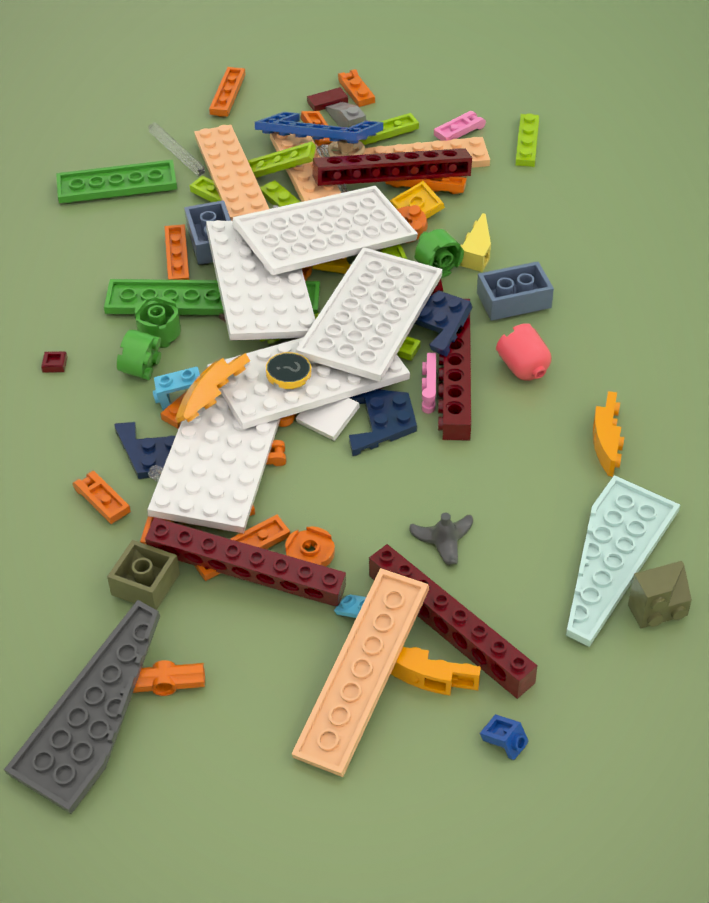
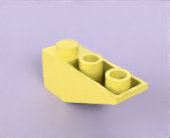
(477, 246)

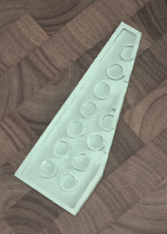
(618, 541)

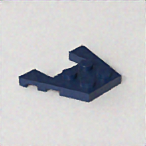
(444, 315)
(389, 418)
(143, 452)

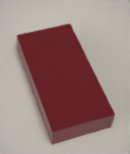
(321, 100)

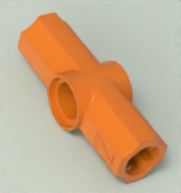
(167, 677)

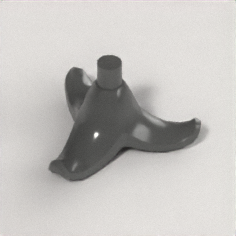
(444, 535)

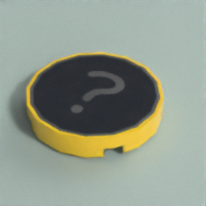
(288, 370)

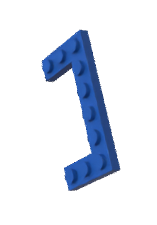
(287, 123)

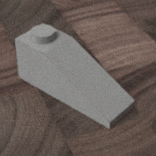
(346, 114)

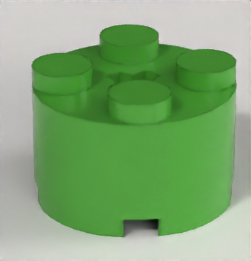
(439, 251)
(159, 319)
(139, 354)

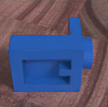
(506, 734)

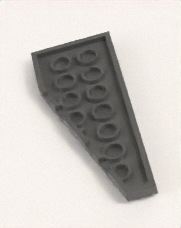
(80, 730)

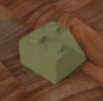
(143, 574)
(660, 595)

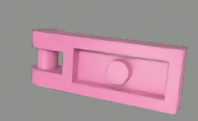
(459, 126)
(429, 384)

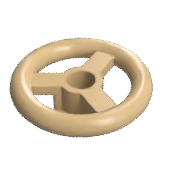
(345, 148)

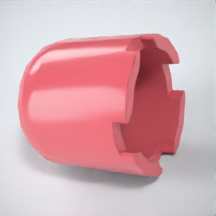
(524, 353)

